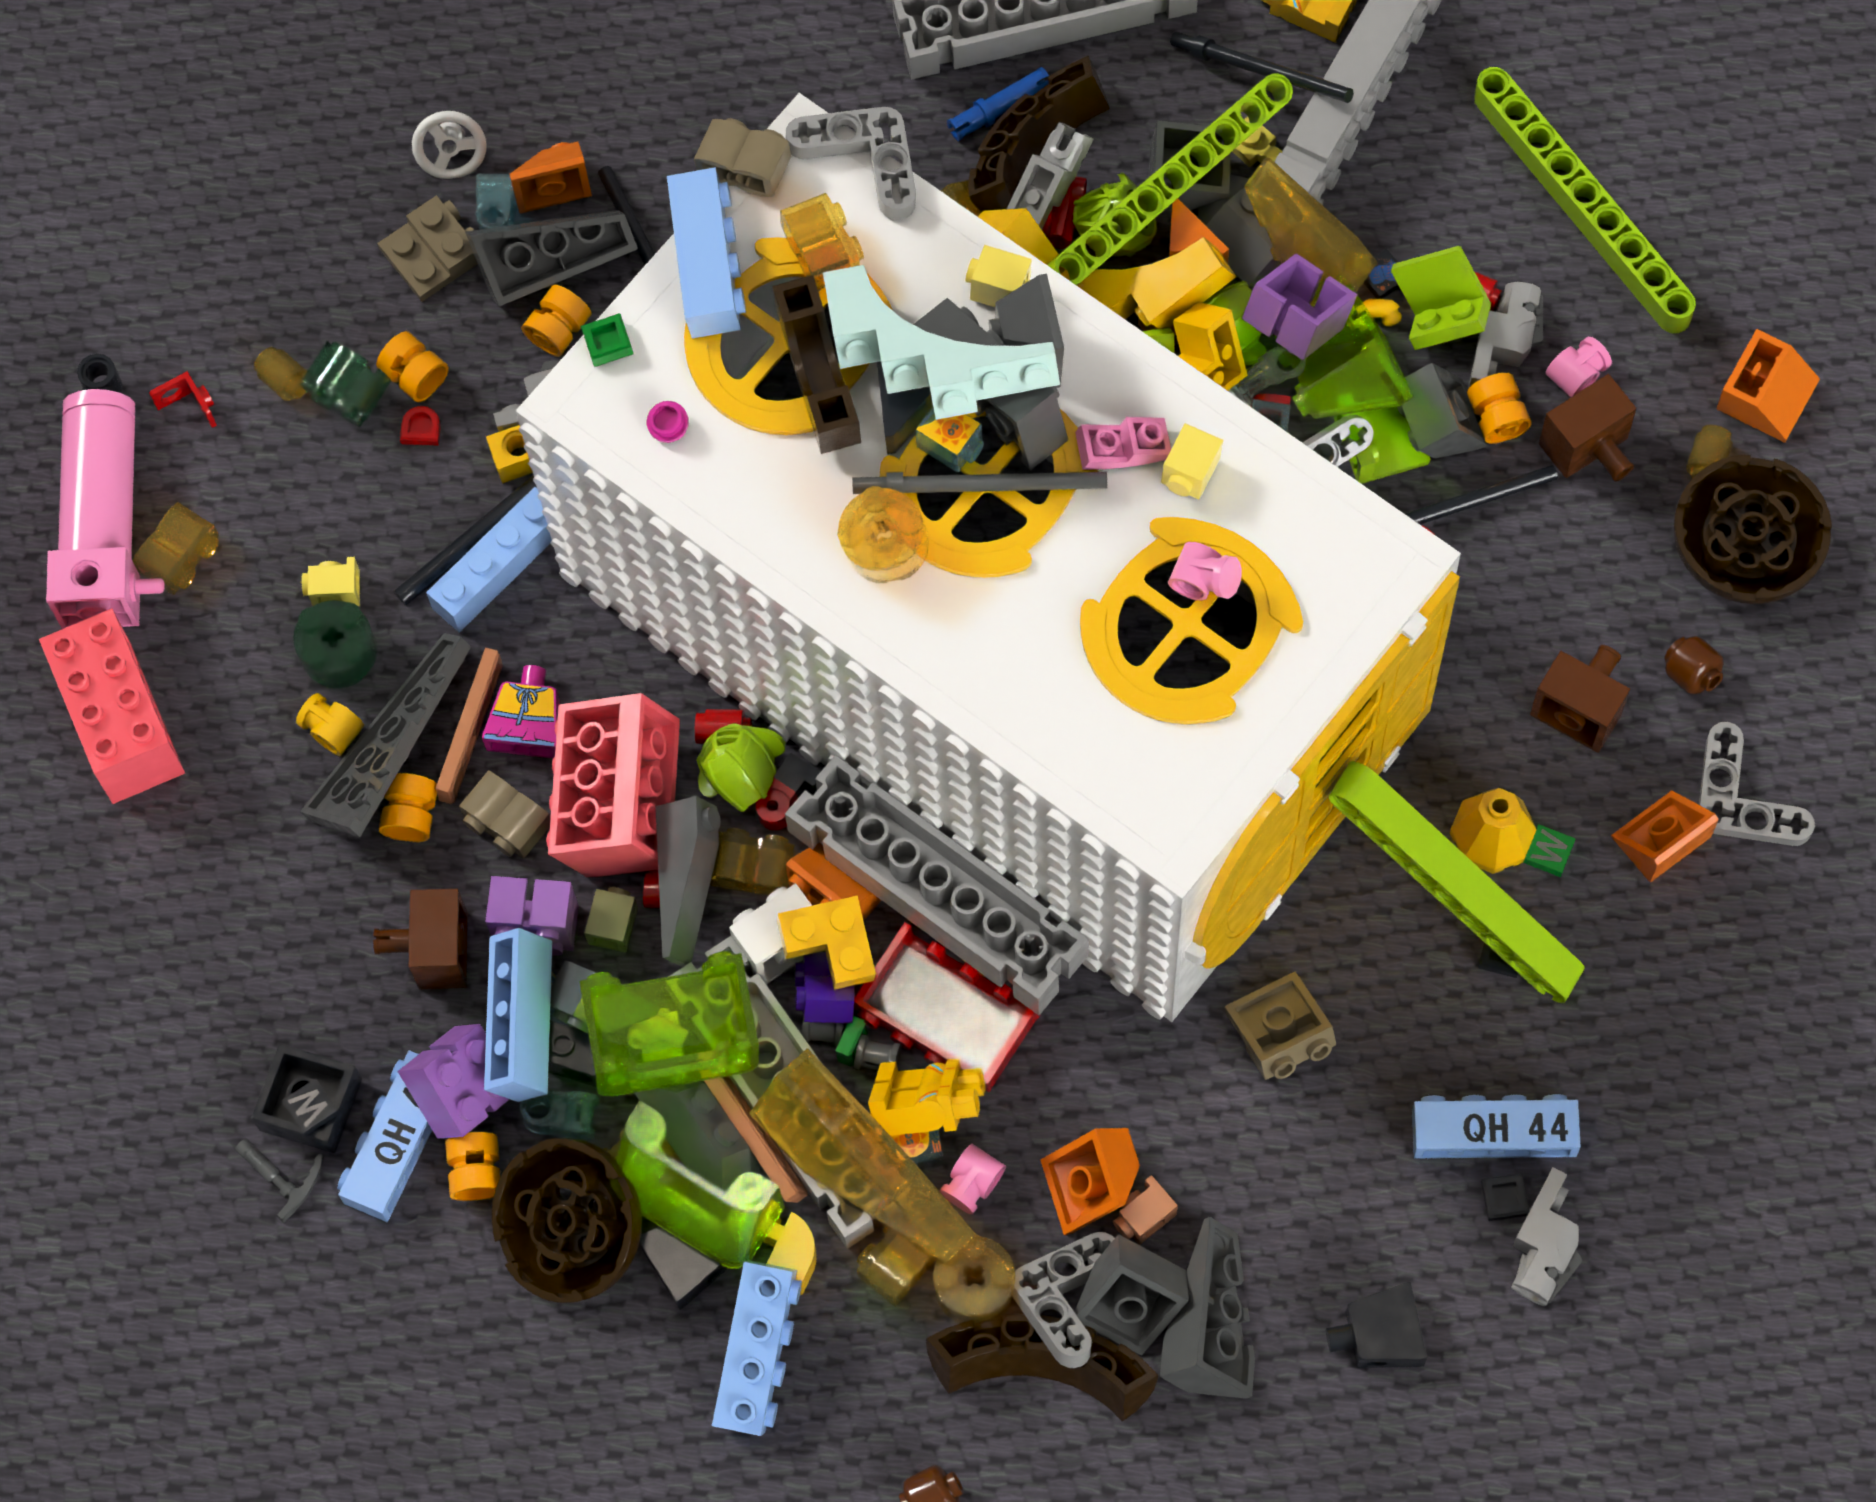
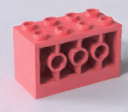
(111, 706)
(609, 774)

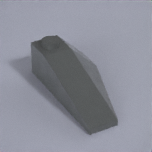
(685, 867)
(1205, 1339)

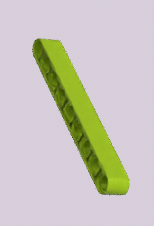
(1180, 172)
(1586, 216)
(1455, 881)

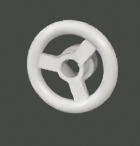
(449, 131)

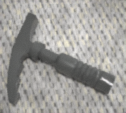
(269, 1172)

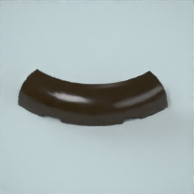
(1023, 130)
(1014, 1348)

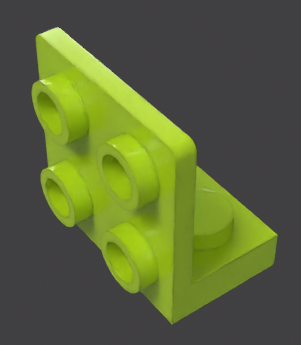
(1442, 296)
(1390, 448)

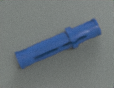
(986, 111)

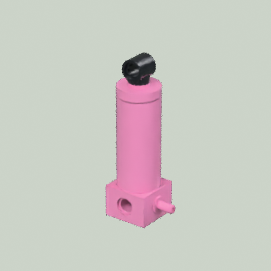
(94, 550)

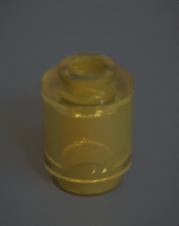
(280, 373)
(1708, 447)

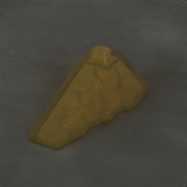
(1306, 227)

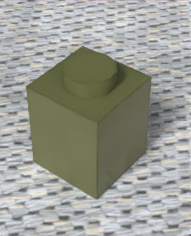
(611, 919)

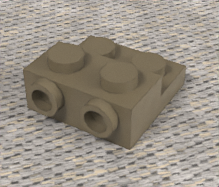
(430, 248)
(1282, 1026)

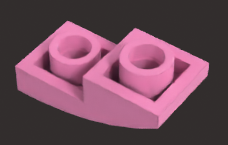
(1124, 445)

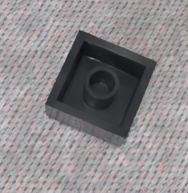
(289, 1073)

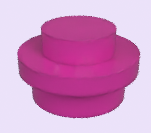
(667, 421)

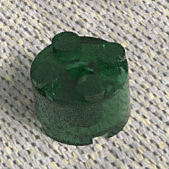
(345, 381)
(319, 630)

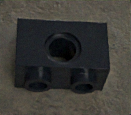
(570, 1054)

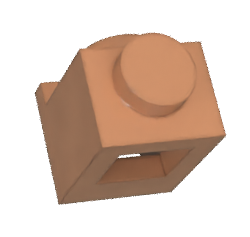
(1145, 1212)

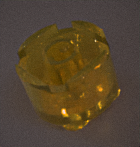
(878, 512)
(975, 1303)

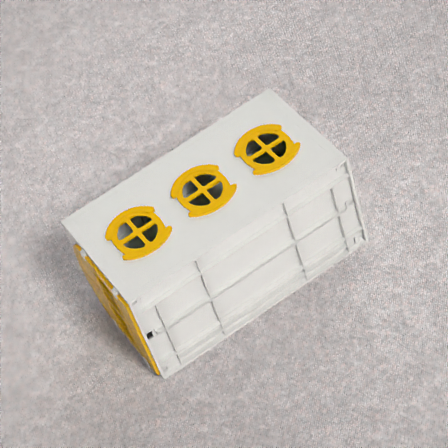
(998, 668)

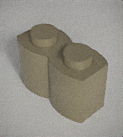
(744, 156)
(505, 815)

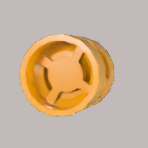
(559, 316)
(408, 362)
(1497, 403)
(407, 813)
(477, 1179)

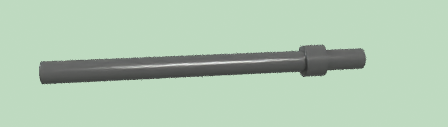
(982, 482)

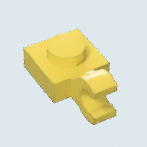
(1257, 147)

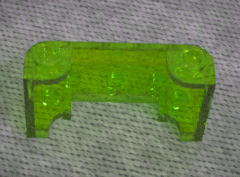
(1350, 371)
(670, 1027)
(713, 1221)

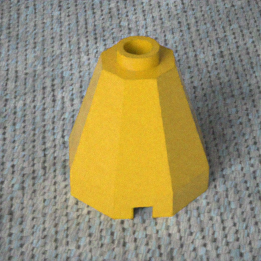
(1493, 830)

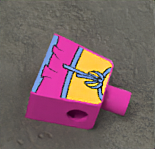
(524, 716)

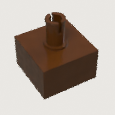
(1590, 429)
(1582, 697)
(434, 939)

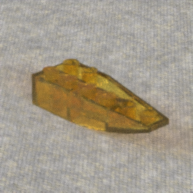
(855, 1157)

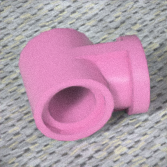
(1579, 368)
(1205, 570)
(973, 1177)

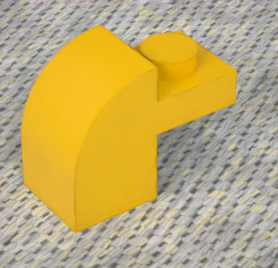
(793, 1248)

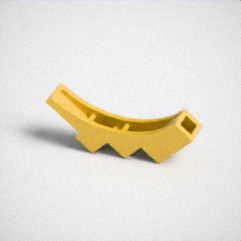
(1163, 288)

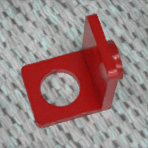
(186, 386)

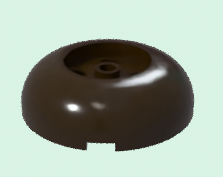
(1788, 507)
(532, 1213)

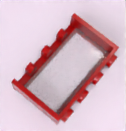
(943, 1007)

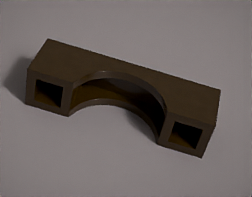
(816, 365)

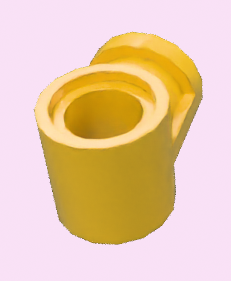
(330, 725)

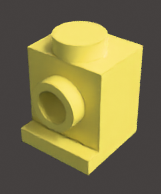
(332, 582)

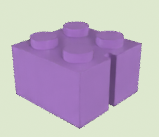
(1283, 306)
(549, 914)
(452, 1084)

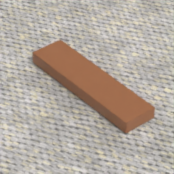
(469, 726)
(757, 1139)

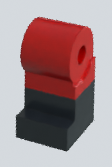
(787, 786)

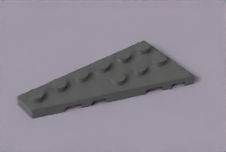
(368, 769)

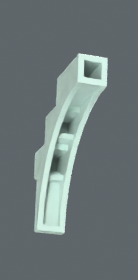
(914, 359)

